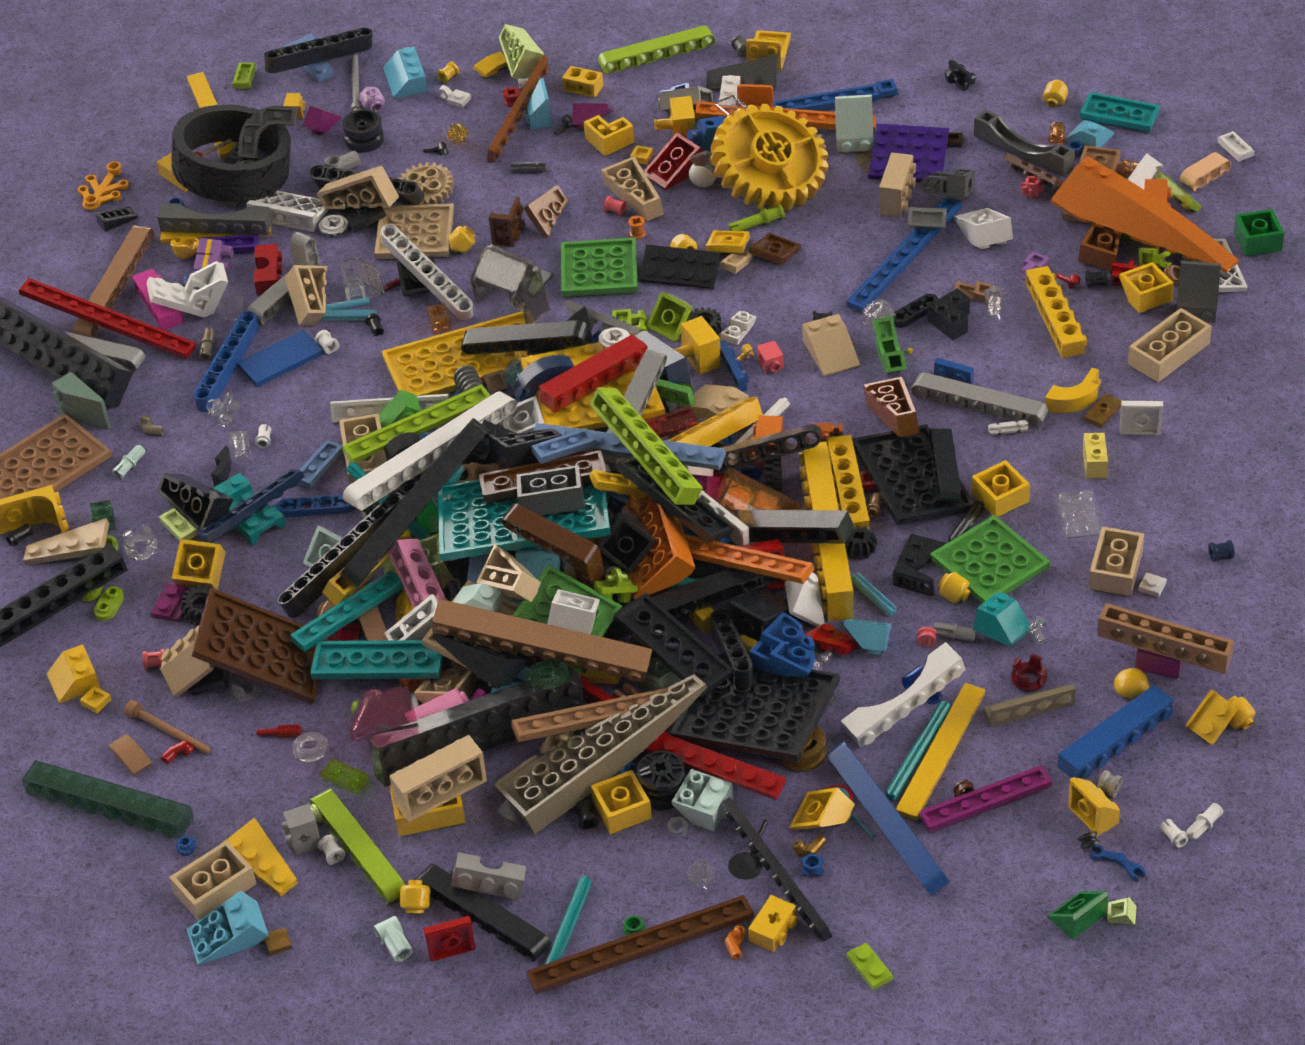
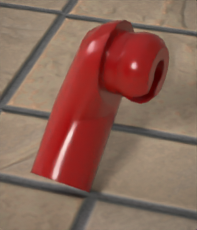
(175, 749)

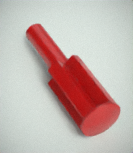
(282, 731)

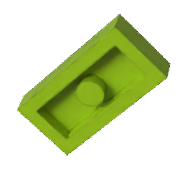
(869, 966)

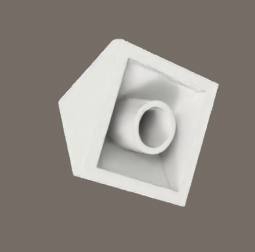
(524, 417)

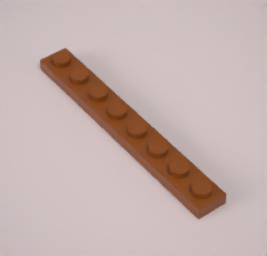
(516, 112)

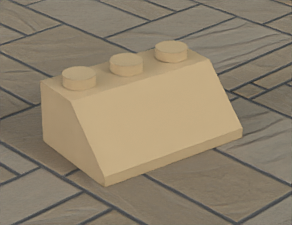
(182, 669)

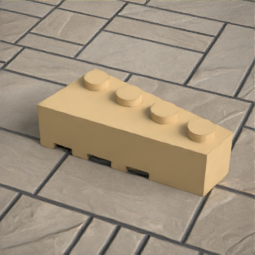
(362, 189)

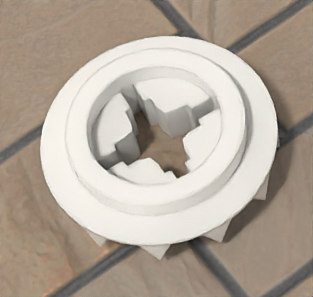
(335, 220)
(614, 333)

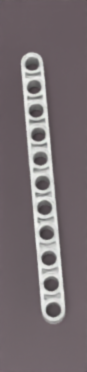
(423, 453)

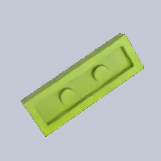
(1179, 194)

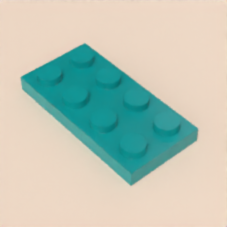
(1119, 112)

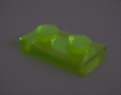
(344, 775)

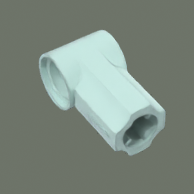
(393, 938)

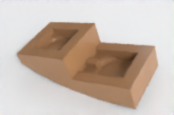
(976, 292)
(130, 754)

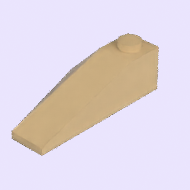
(453, 678)

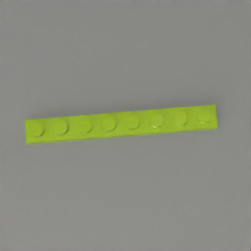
(417, 423)

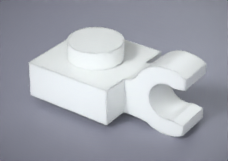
(456, 98)

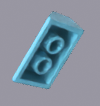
(405, 73)

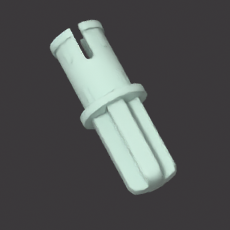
(128, 461)

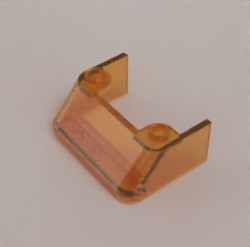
(748, 494)

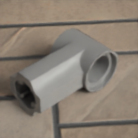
(345, 161)

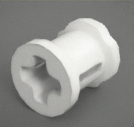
(325, 340)
(331, 849)

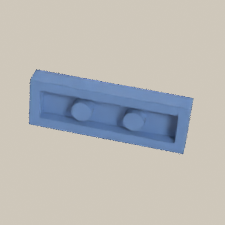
(563, 445)
(320, 463)

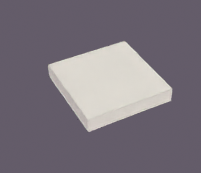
(1141, 417)

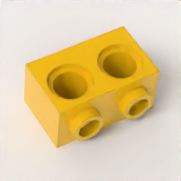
(582, 81)

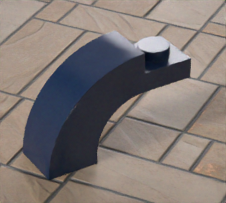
(539, 373)

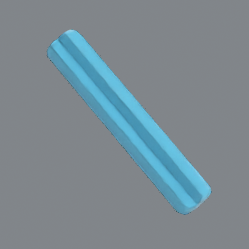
(346, 315)
(873, 594)

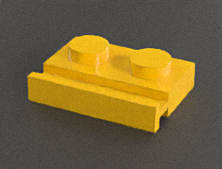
(1212, 717)

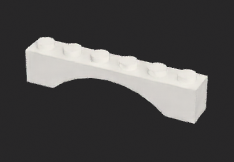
(869, 722)

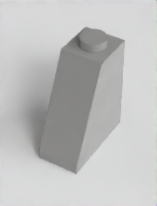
(697, 94)

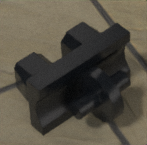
(959, 75)

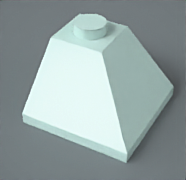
(480, 596)

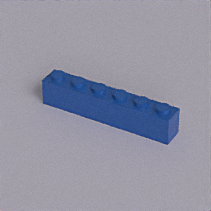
(1115, 733)

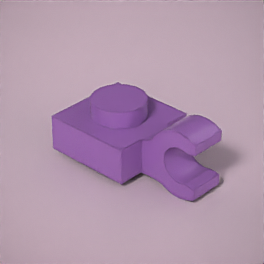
(1034, 261)

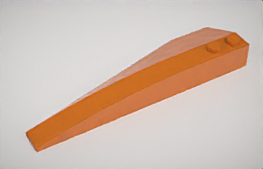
(1114, 202)
(669, 557)

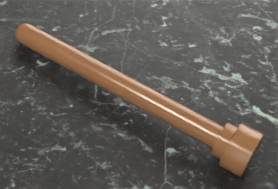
(135, 710)

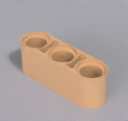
(1204, 171)

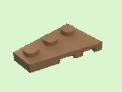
(546, 209)

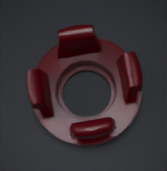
(1034, 667)

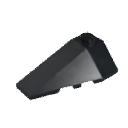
(491, 666)

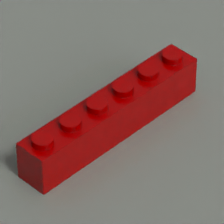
(592, 373)

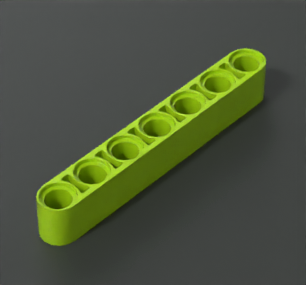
(655, 49)
(359, 845)

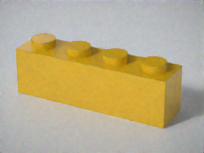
(340, 589)

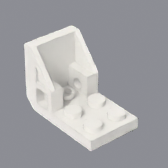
(201, 302)

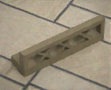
(1030, 705)

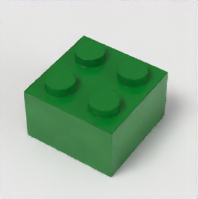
(1258, 232)

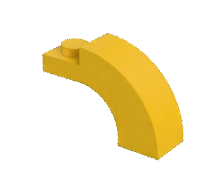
(1076, 397)

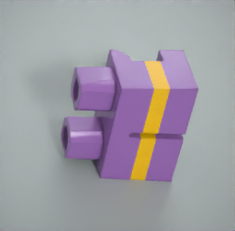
(210, 252)

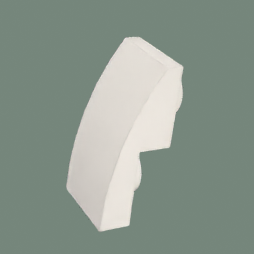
(738, 328)

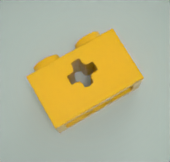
(773, 923)

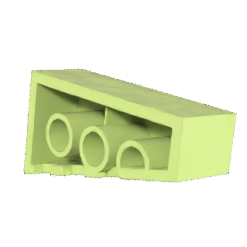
(519, 51)

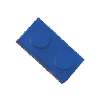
(953, 371)

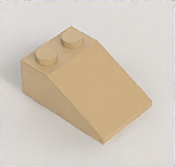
(830, 345)
(715, 399)

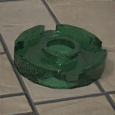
(547, 674)

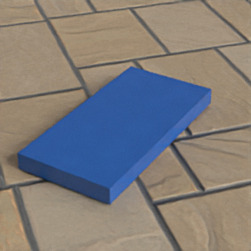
(280, 358)

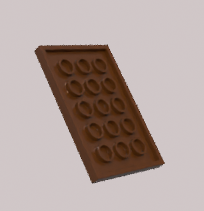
(254, 645)

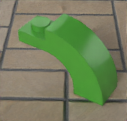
(887, 345)

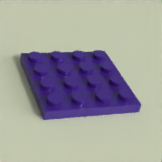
(925, 144)

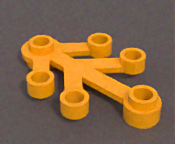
(94, 201)

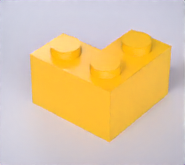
(609, 137)

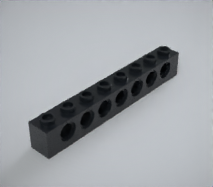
(60, 592)

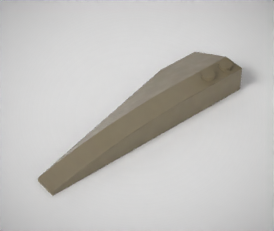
(558, 780)

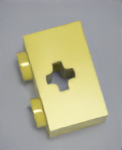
(1095, 455)

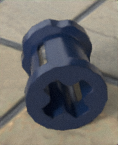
(1221, 550)

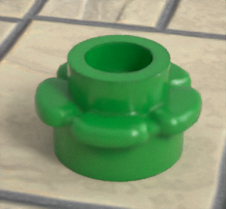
(633, 921)

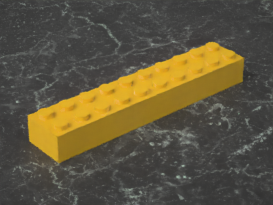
(830, 557)

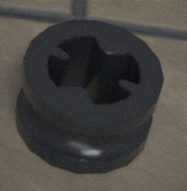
(1088, 839)

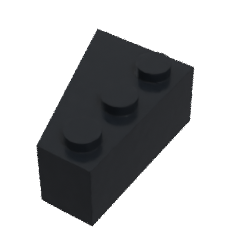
(517, 450)

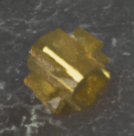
(457, 133)

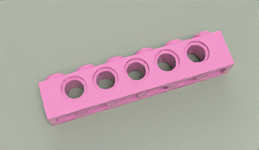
(415, 571)

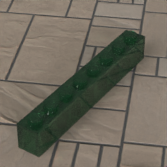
(108, 799)

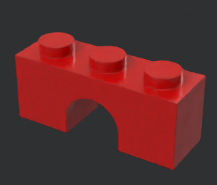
(268, 267)

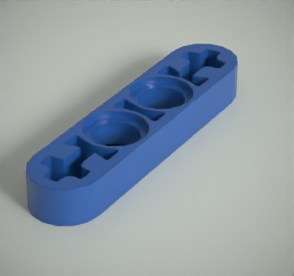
(315, 503)

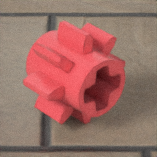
(1032, 187)

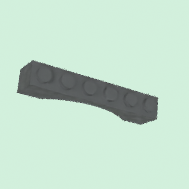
(994, 130)
(249, 221)

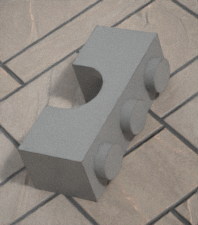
(473, 876)

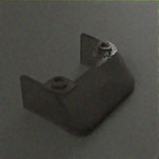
(514, 275)

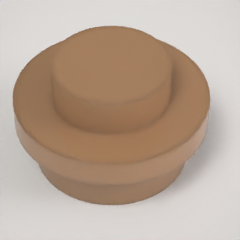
(1172, 273)

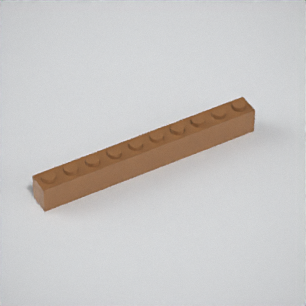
(541, 640)

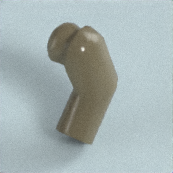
(148, 428)

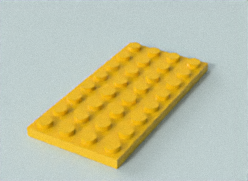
(430, 363)

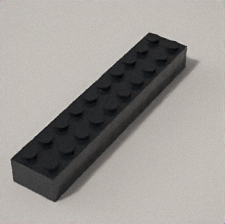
(61, 353)
(483, 719)

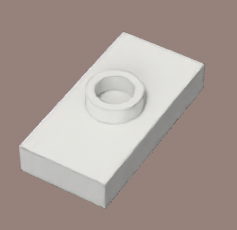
(1235, 146)

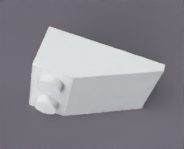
(985, 227)

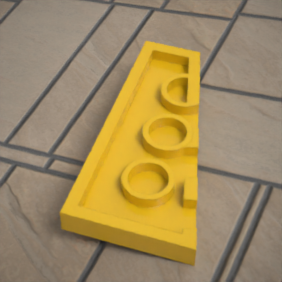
(263, 857)

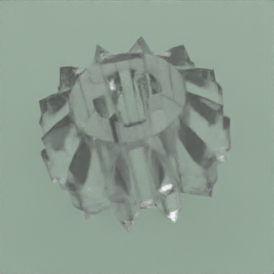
(876, 310)

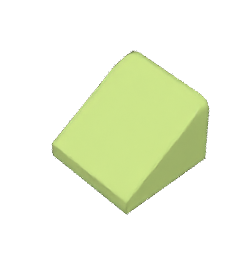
(1122, 911)

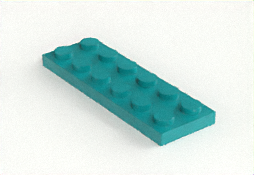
(375, 660)

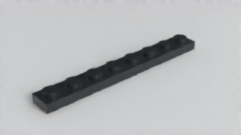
(780, 875)

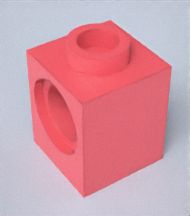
(770, 357)

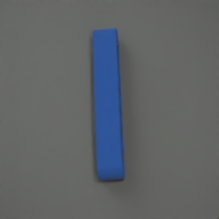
(226, 360)

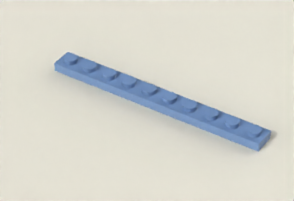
(686, 453)

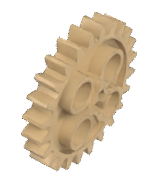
(432, 180)

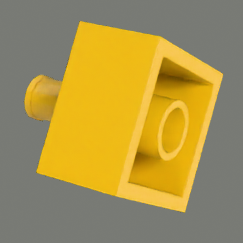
(681, 117)
(700, 345)

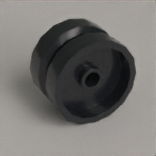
(363, 130)

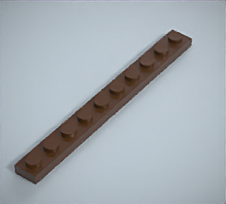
(639, 944)

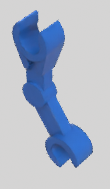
(1119, 858)

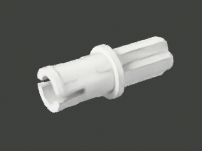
(1204, 821)

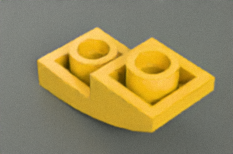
(490, 64)

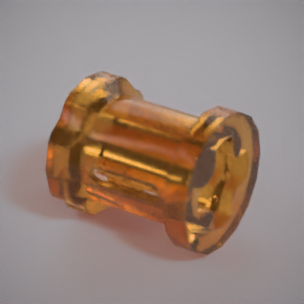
(1056, 135)

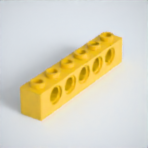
(1055, 312)
(847, 479)

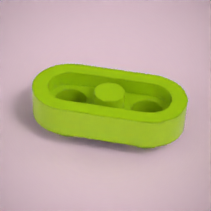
(109, 603)

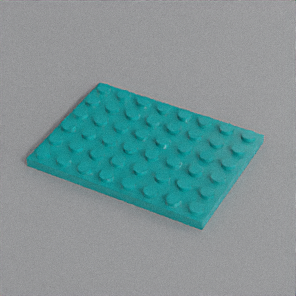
(473, 527)

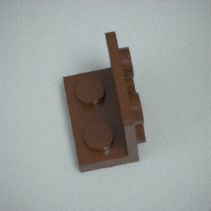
(506, 228)

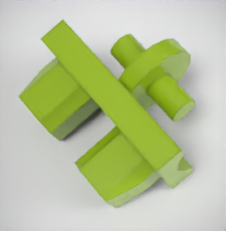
(616, 584)

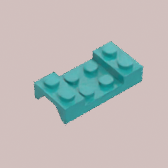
(261, 520)

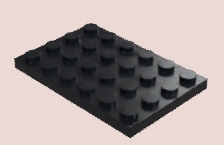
(905, 476)

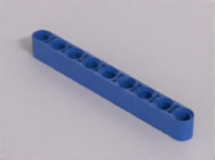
(888, 818)

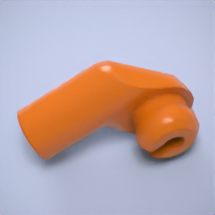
(733, 941)

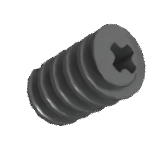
(466, 378)

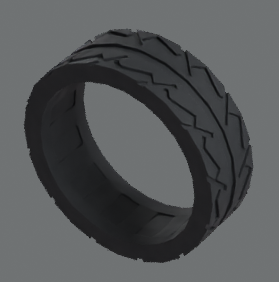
(224, 180)

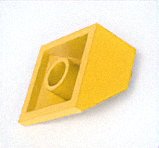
(822, 809)

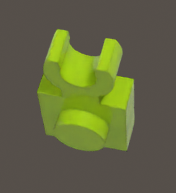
(1149, 255)

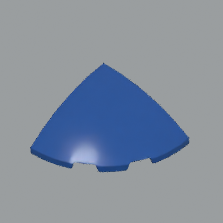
(784, 649)

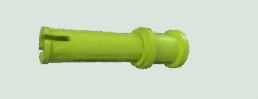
(765, 216)

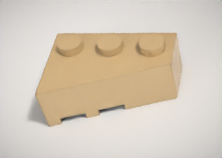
(307, 292)
(508, 575)

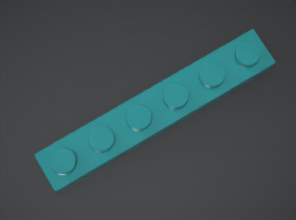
(347, 611)

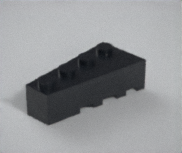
(193, 499)

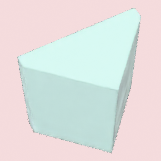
(321, 543)

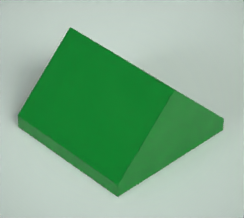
(1080, 912)

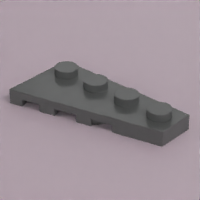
(755, 72)

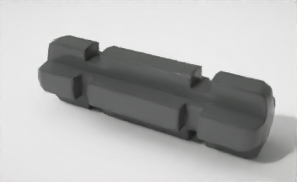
(528, 167)

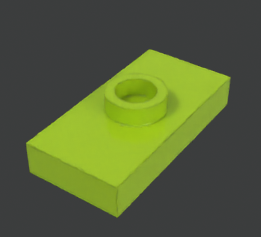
(244, 75)

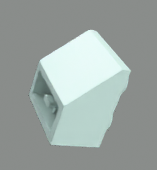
(702, 799)

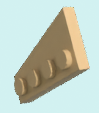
(70, 544)

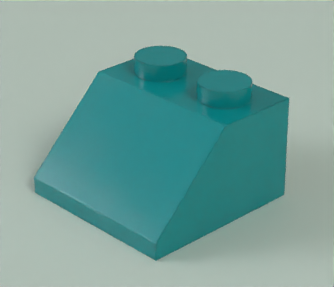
(1001, 619)

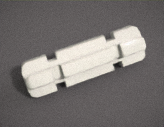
(1008, 427)

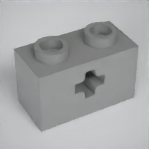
(301, 829)

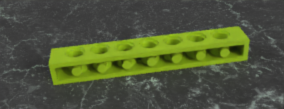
(646, 446)

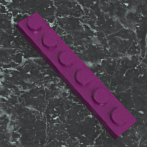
(985, 799)

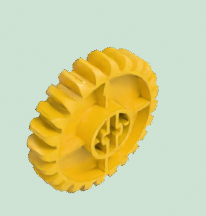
(769, 157)

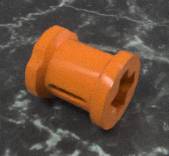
(637, 229)

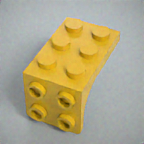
(768, 44)
(32, 508)

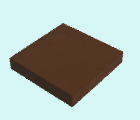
(775, 248)

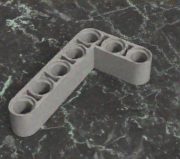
(277, 296)

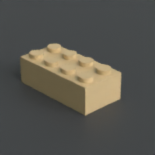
(1169, 345)
(358, 427)
(438, 778)

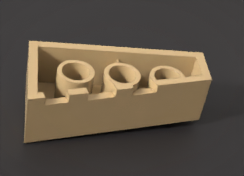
(632, 185)

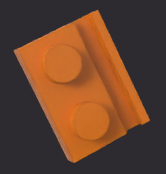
(829, 429)

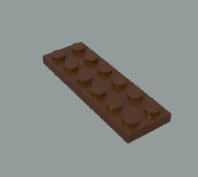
(503, 482)

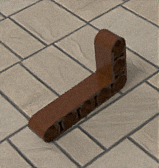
(558, 540)

